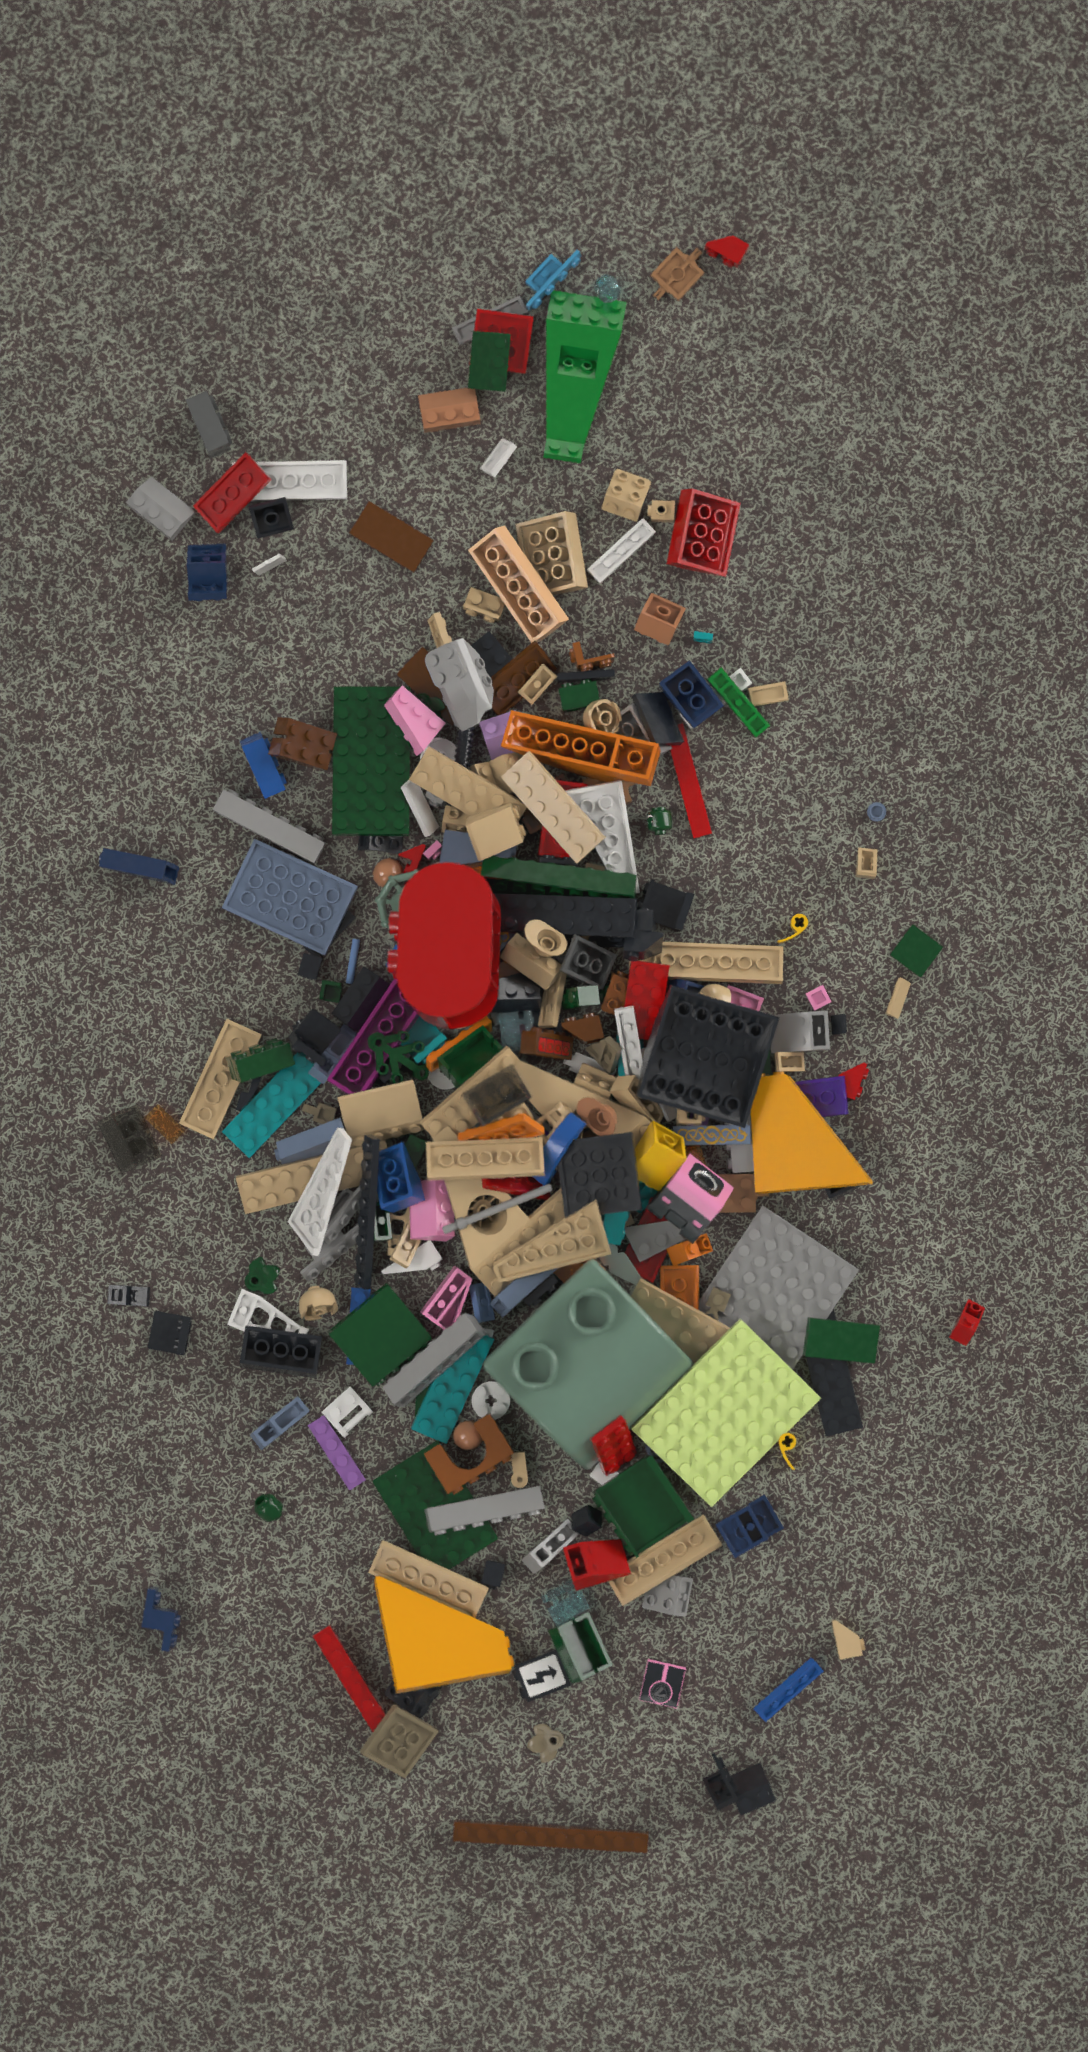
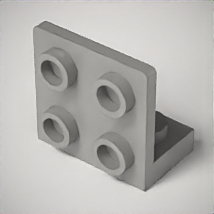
(669, 1596)

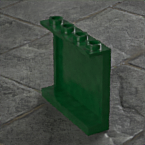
(380, 1335)
(641, 1505)

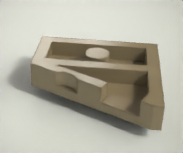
(606, 1053)

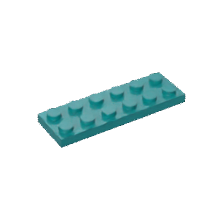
(272, 1106)
(449, 1393)

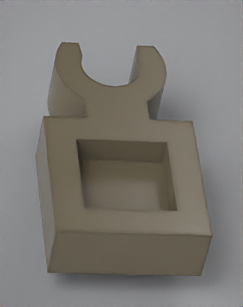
(717, 1301)

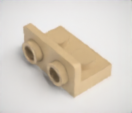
(484, 604)
(454, 819)
(595, 1080)

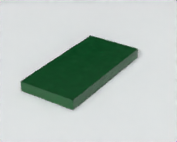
(841, 1340)

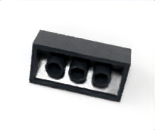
(280, 1351)

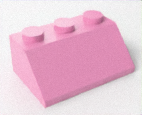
(432, 1214)

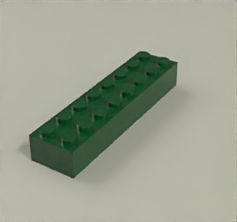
(537, 878)

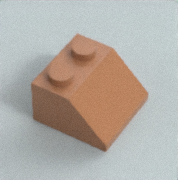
(659, 619)

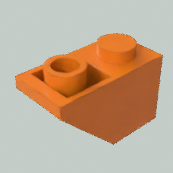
(686, 1251)

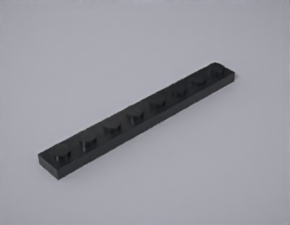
(367, 1206)

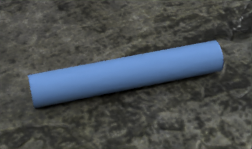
(352, 961)

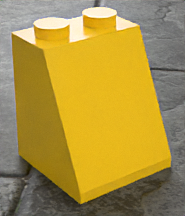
(659, 1155)

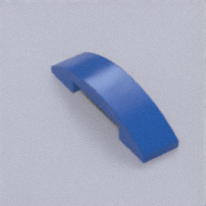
(558, 1144)

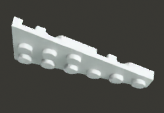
(607, 810)
(316, 1202)

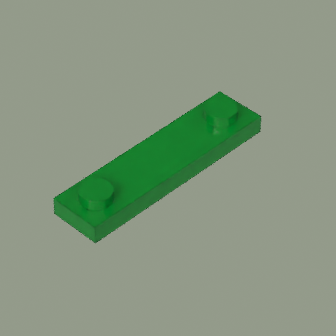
(738, 702)

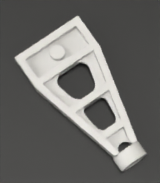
(245, 1307)

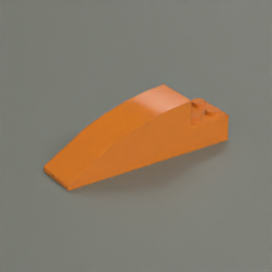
(582, 749)

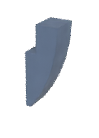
(333, 1054)
(279, 1423)

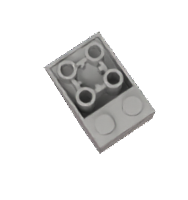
(801, 1032)

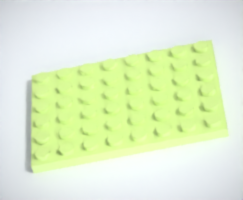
(725, 1412)

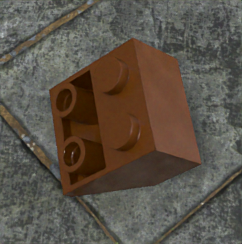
(585, 1030)

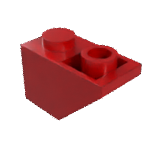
(730, 248)
(853, 1080)
(967, 1322)

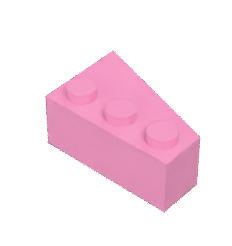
(414, 719)
(448, 1299)

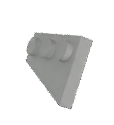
(652, 1238)

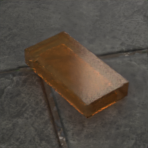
(164, 1123)

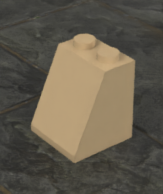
(495, 830)

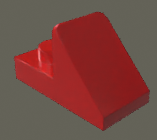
(415, 856)

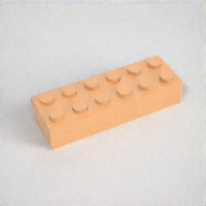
(518, 584)

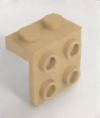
(626, 495)

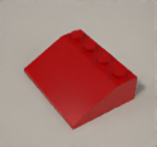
(702, 532)

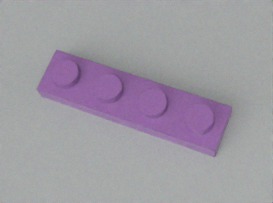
(336, 1452)

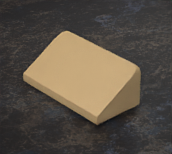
(537, 684)
(898, 998)

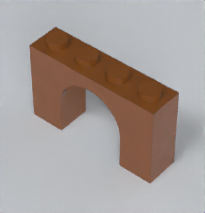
(454, 1477)

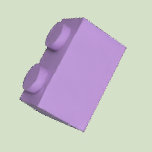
(493, 732)

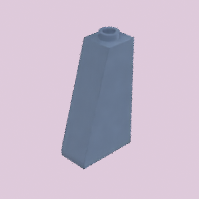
(459, 849)
(307, 1143)
(517, 1291)

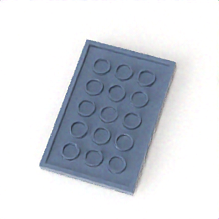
(290, 897)

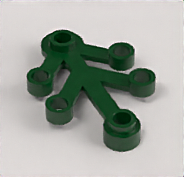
(395, 1055)

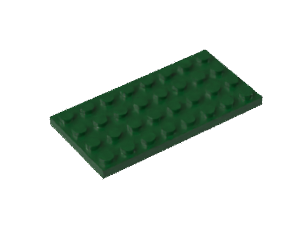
(368, 765)

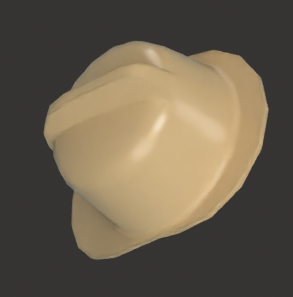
(545, 939)

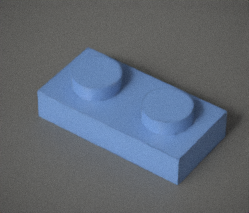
(481, 1302)

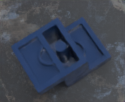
(207, 572)
(749, 1526)
(161, 1619)

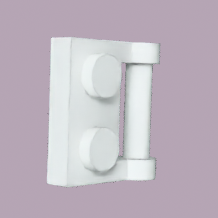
(342, 1407)

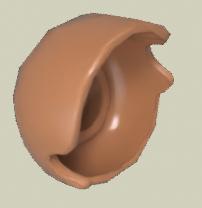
(384, 869)
(467, 1436)

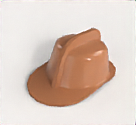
(597, 1116)

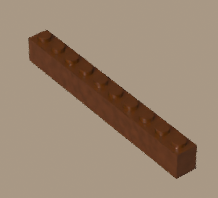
(550, 1836)

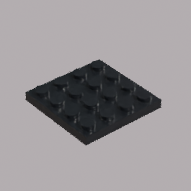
(600, 1171)

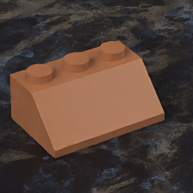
(449, 409)

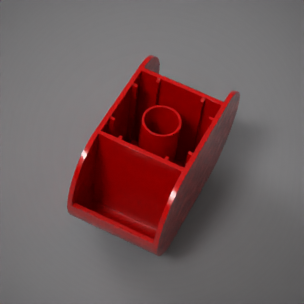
(447, 945)

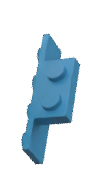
(547, 275)

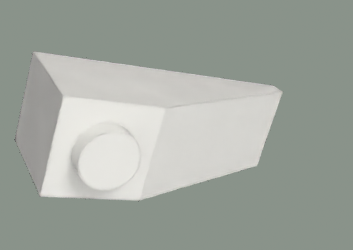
(424, 1258)

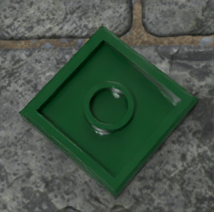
(916, 951)

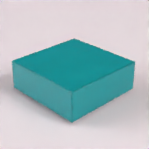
(703, 637)

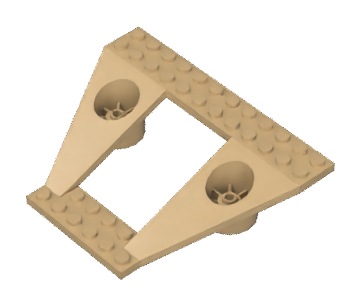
(511, 1228)

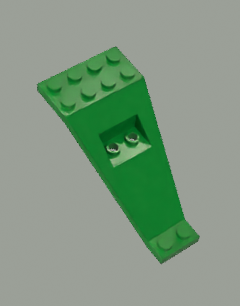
(579, 354)

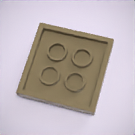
(399, 1741)

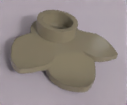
(542, 1742)

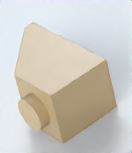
(847, 1641)

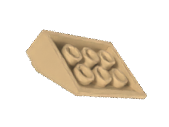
(554, 551)
(382, 1112)

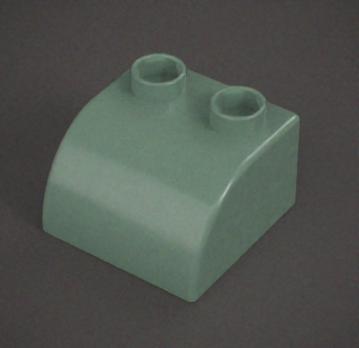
(587, 1361)

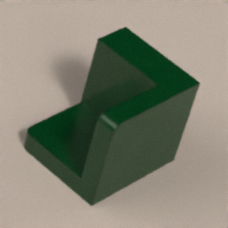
(330, 991)

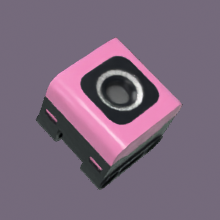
(691, 1198)

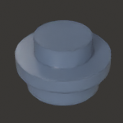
(876, 811)

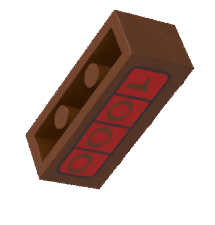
(546, 1044)

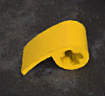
(797, 930)
(783, 1446)

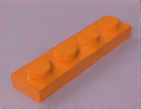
(431, 1060)

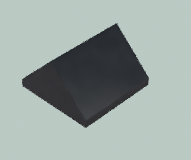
(271, 517)

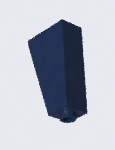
(139, 866)

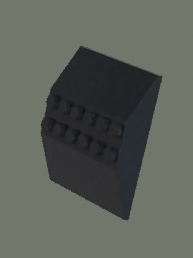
(706, 1056)

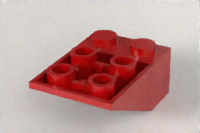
(596, 1562)

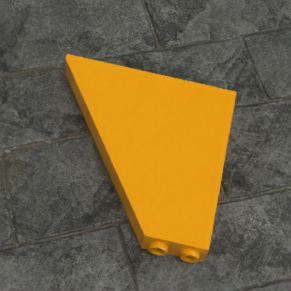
(795, 1144)
(436, 1643)

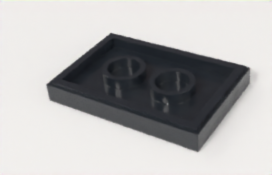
(657, 718)

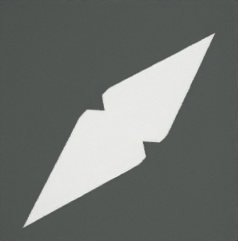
(621, 1265)

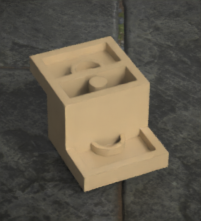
(496, 768)

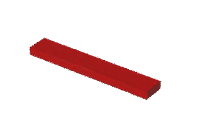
(690, 787)

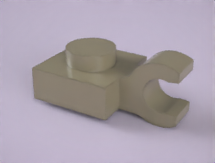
(322, 1113)

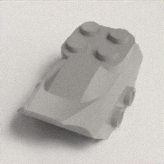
(462, 681)

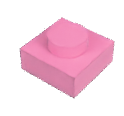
(433, 851)
(818, 997)

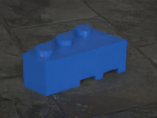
(263, 765)

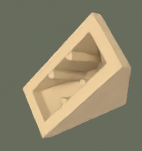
(866, 863)
(789, 1061)

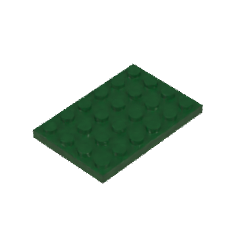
(415, 1487)

